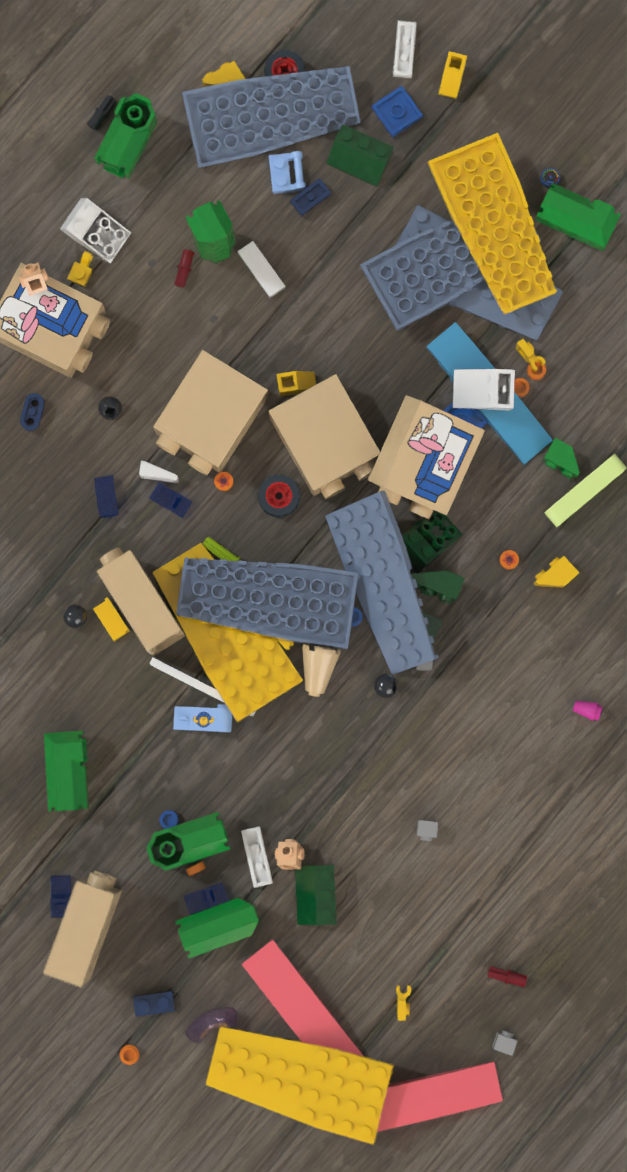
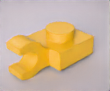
(81, 272)
(527, 352)
(402, 1007)

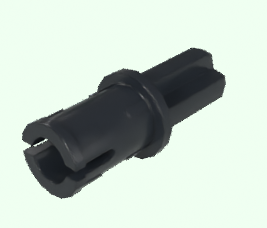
(101, 112)

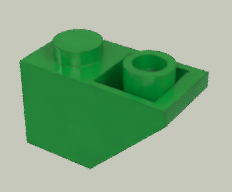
(562, 458)

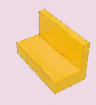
(111, 619)

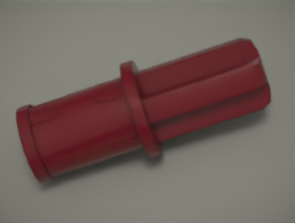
(184, 268)
(507, 976)

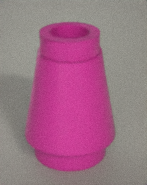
(588, 709)

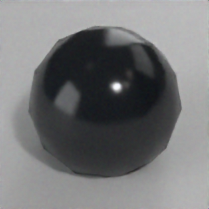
(110, 408)
(75, 616)
(385, 685)

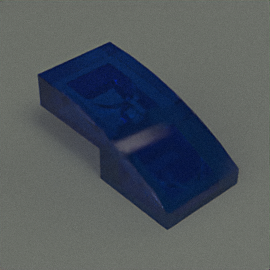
(106, 496)
(170, 500)
(60, 895)
(205, 898)

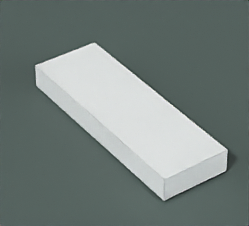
(404, 49)
(261, 269)
(256, 857)

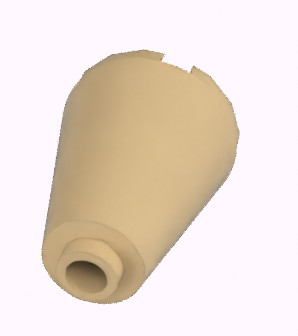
(318, 667)

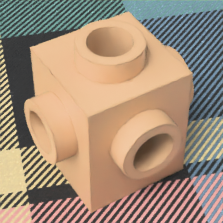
(33, 278)
(289, 855)

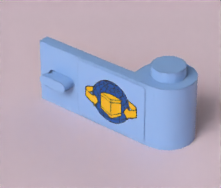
(203, 719)

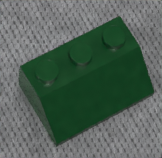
(359, 155)
(315, 895)

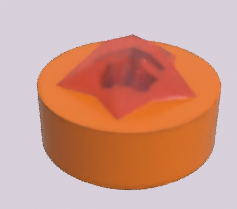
(223, 481)
(509, 559)

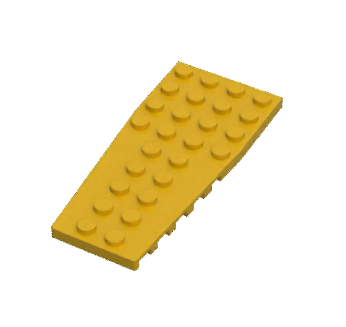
(494, 221)
(240, 664)
(302, 1081)

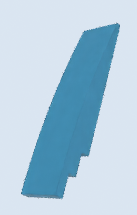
(515, 427)

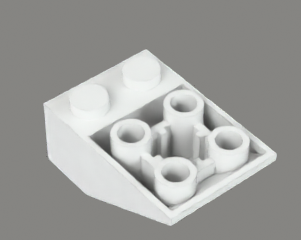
(95, 230)
(484, 389)

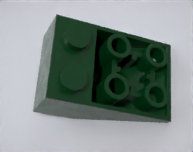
(429, 539)
(440, 583)

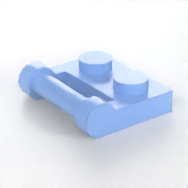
(280, 172)

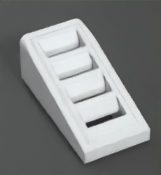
(152, 472)

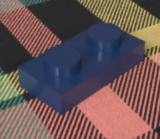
(310, 197)
(153, 1003)

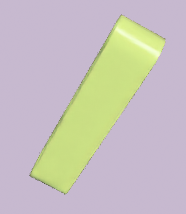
(585, 490)

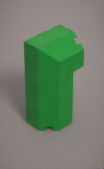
(127, 136)
(578, 217)
(212, 232)
(65, 771)
(188, 842)
(217, 926)

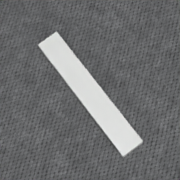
(187, 679)

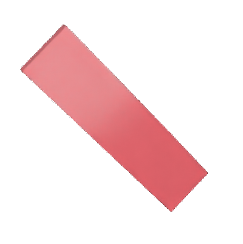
(296, 999)
(439, 1095)

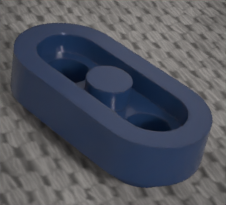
(30, 412)

